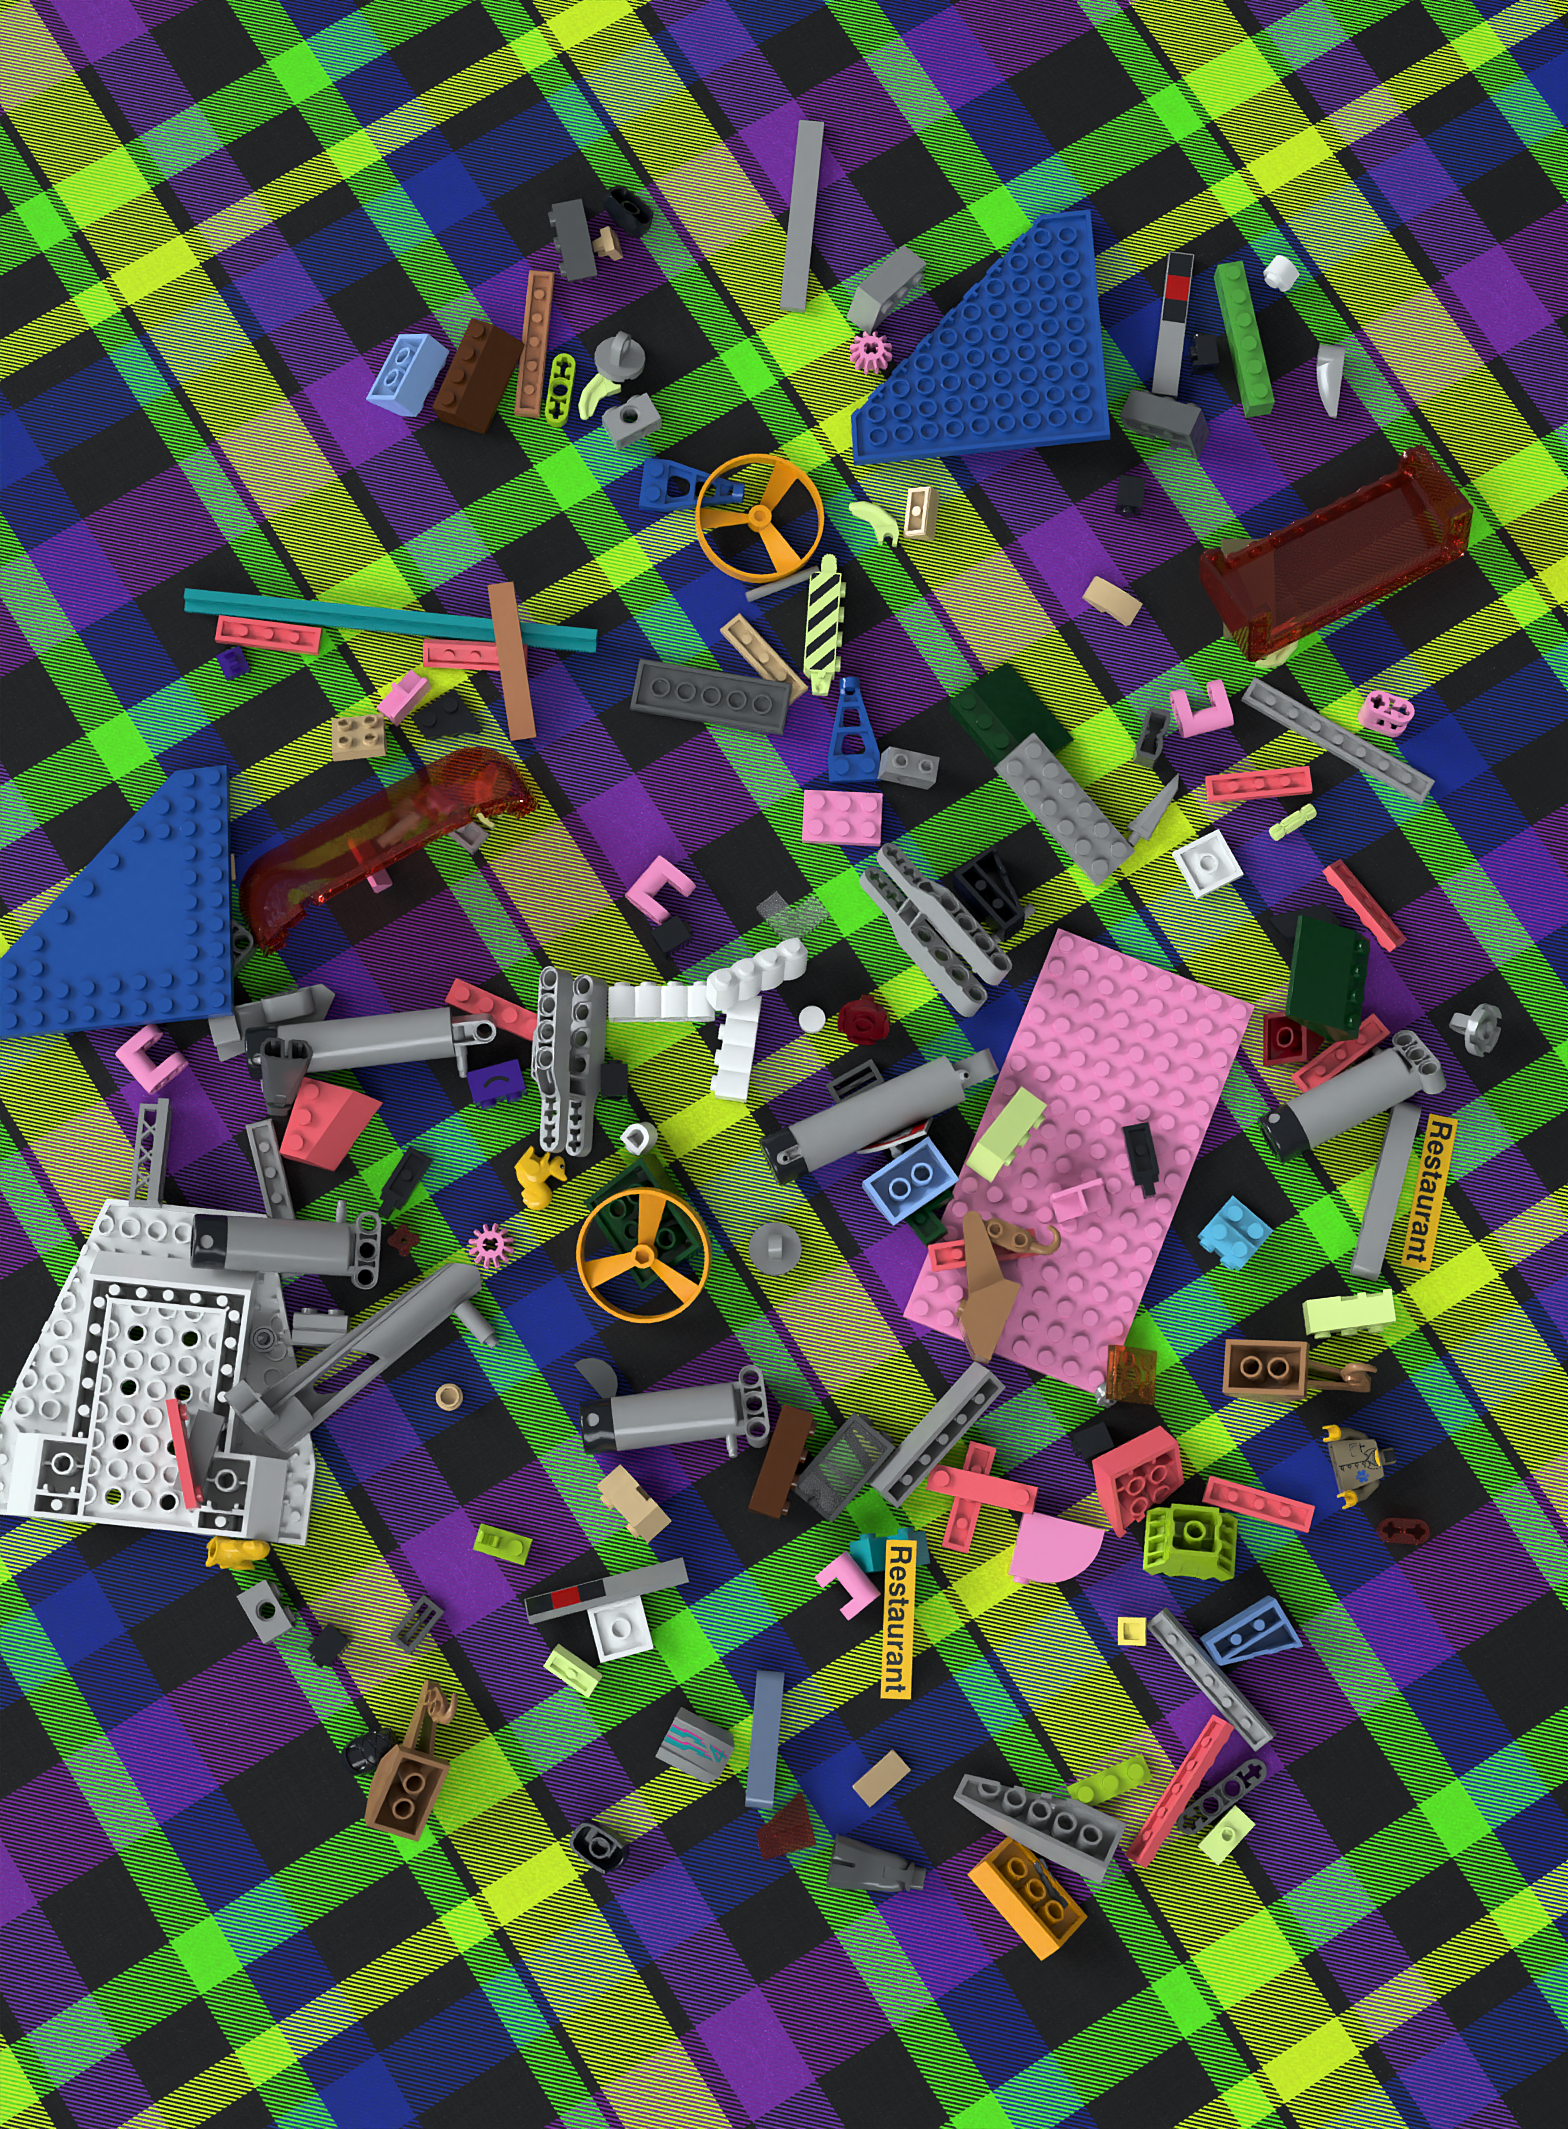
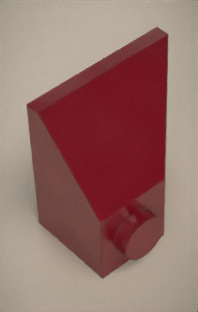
(1287, 1040)

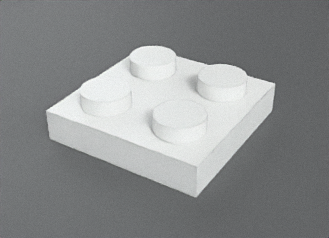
(1207, 864)
(620, 1629)

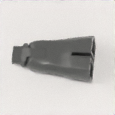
(282, 1073)
(869, 1868)

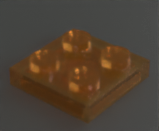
(1131, 1375)

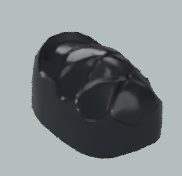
(628, 211)
(365, 1751)
(599, 1846)

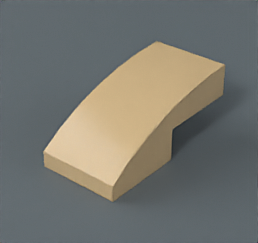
(1112, 600)

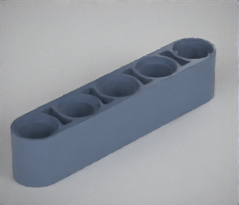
(764, 1739)

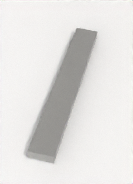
(802, 216)
(1338, 740)

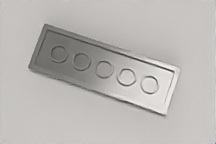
(1064, 809)

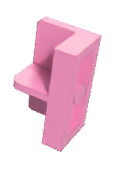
(404, 697)
(1079, 1200)

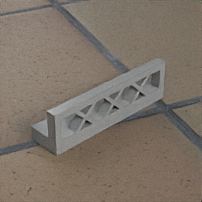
(159, 1153)

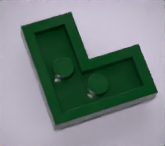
(924, 1221)

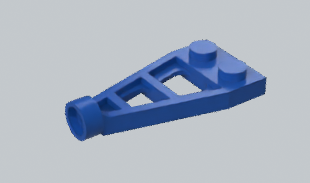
(656, 480)
(857, 766)

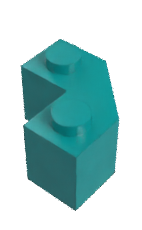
(871, 1551)

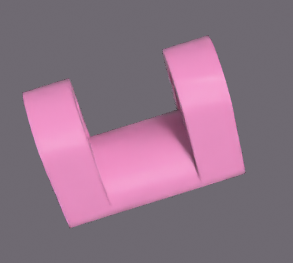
(1376, 709)
(1203, 720)
(651, 882)
(135, 1059)
(853, 1580)

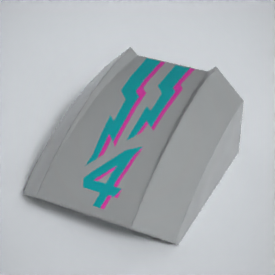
(696, 1746)

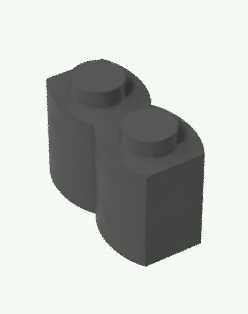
(1151, 737)

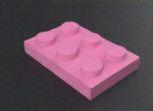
(842, 818)

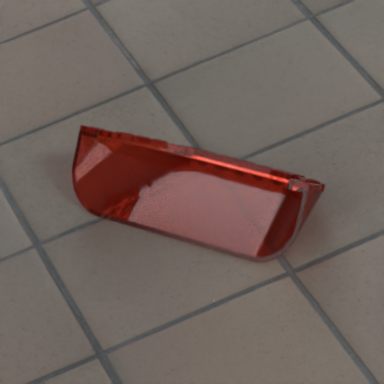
(375, 836)

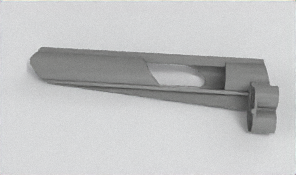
(294, 1408)

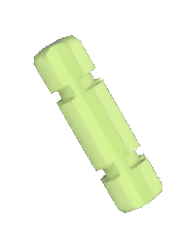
(1292, 822)

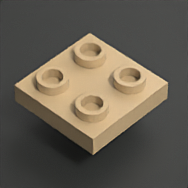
(358, 737)

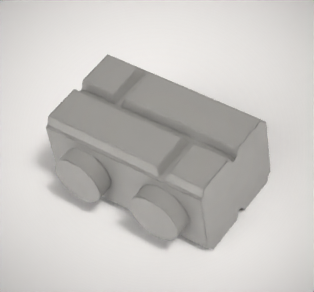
(319, 1330)

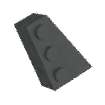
(573, 241)
(1167, 419)

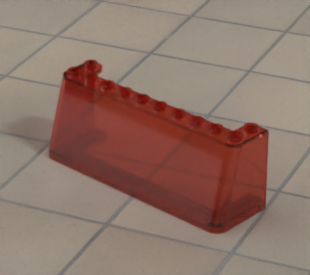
(1339, 556)

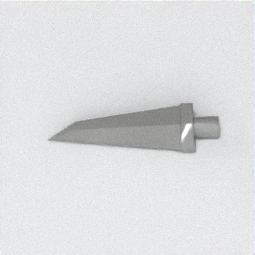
(1149, 818)

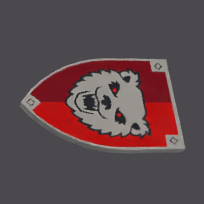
(895, 1141)

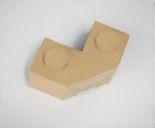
(634, 1504)

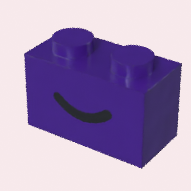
(497, 1084)

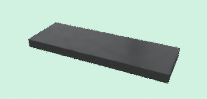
(711, 697)

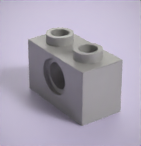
(626, 433)
(908, 768)
(253, 1603)

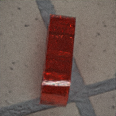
(1402, 1537)

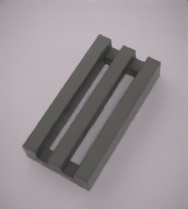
(875, 1073)
(402, 1643)

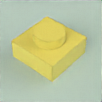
(1132, 1631)

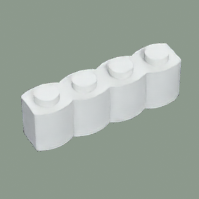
(754, 974)
(659, 1003)
(737, 1050)

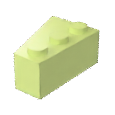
(1006, 1134)
(1349, 1314)

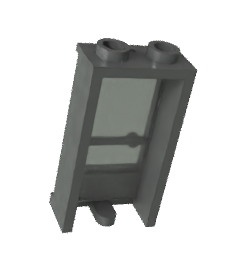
(844, 1466)

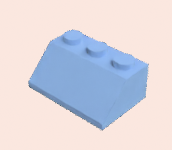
(408, 374)
(909, 1181)

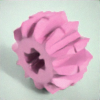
(869, 344)
(491, 1255)

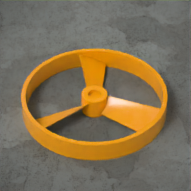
(759, 518)
(643, 1255)

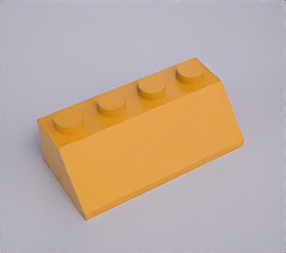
(1021, 1897)

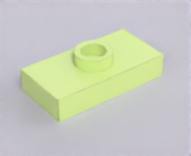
(573, 1670)
(1226, 1835)

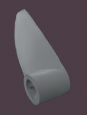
(1329, 376)

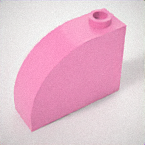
(1052, 1549)

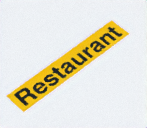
(1429, 1192)
(898, 1619)

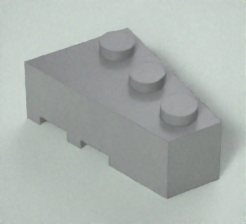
(885, 289)

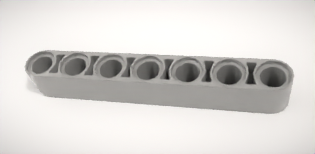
(1385, 1191)

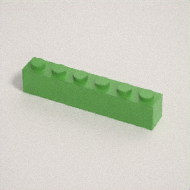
(1244, 339)

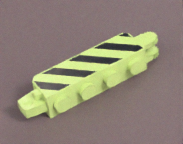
(822, 626)

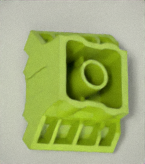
(1190, 1542)

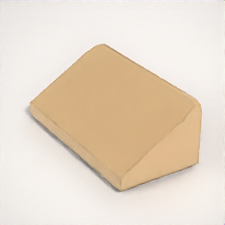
(921, 513)
(881, 1778)

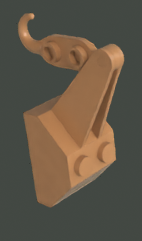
(990, 1294)
(1280, 1371)
(408, 1778)

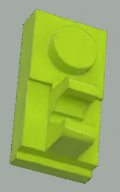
(502, 1544)

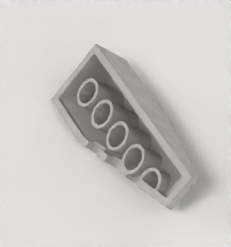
(1050, 1826)

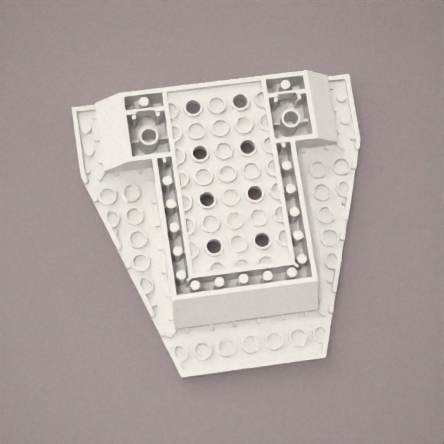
(72, 1406)

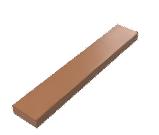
(535, 339)
(512, 661)

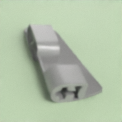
(279, 1009)

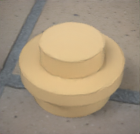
(449, 1397)

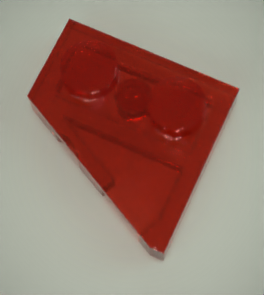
(787, 1831)

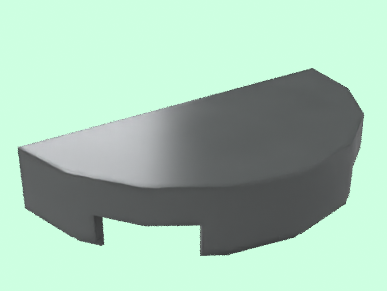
(599, 1375)

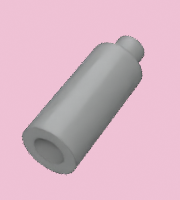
(476, 1323)

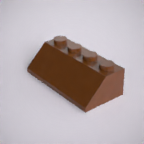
(478, 377)
(781, 1462)

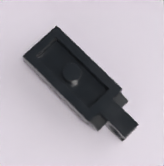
(1141, 1157)
(403, 1181)

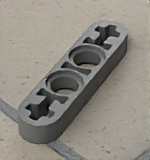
(1223, 1799)

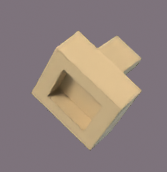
(608, 244)

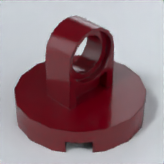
(864, 1021)

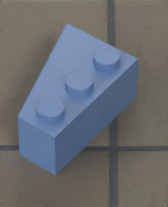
(1251, 1633)

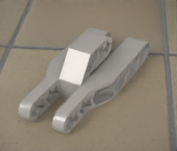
(950, 920)
(569, 1057)

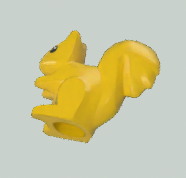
(533, 1173)
(235, 1553)

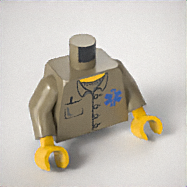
(1356, 1463)

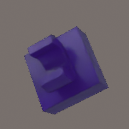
(233, 663)

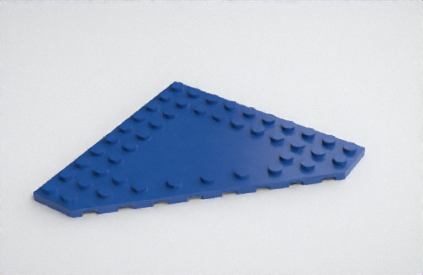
(1004, 365)
(139, 928)

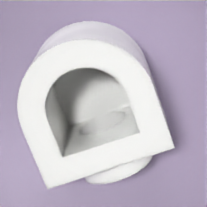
(1281, 273)
(640, 1138)

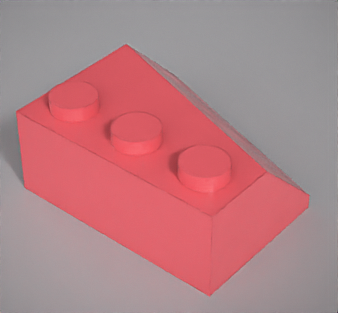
(325, 1123)
(1137, 1477)

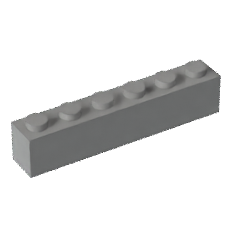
(936, 1434)

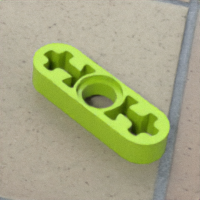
(569, 374)

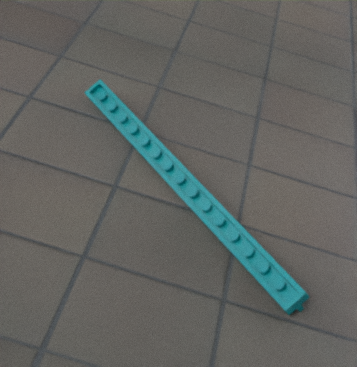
(382, 619)

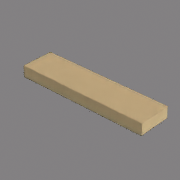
(761, 655)

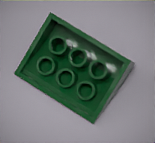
(1003, 712)
(1327, 979)
(619, 1219)

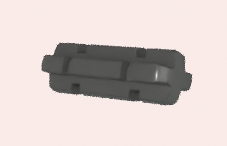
(1051, 1890)

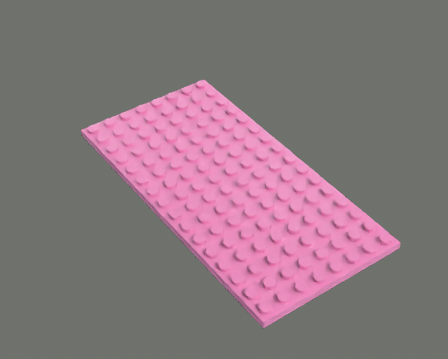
(1104, 1051)

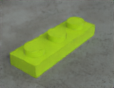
(1111, 1781)

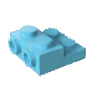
(1234, 1234)

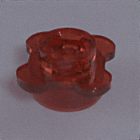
(411, 1240)

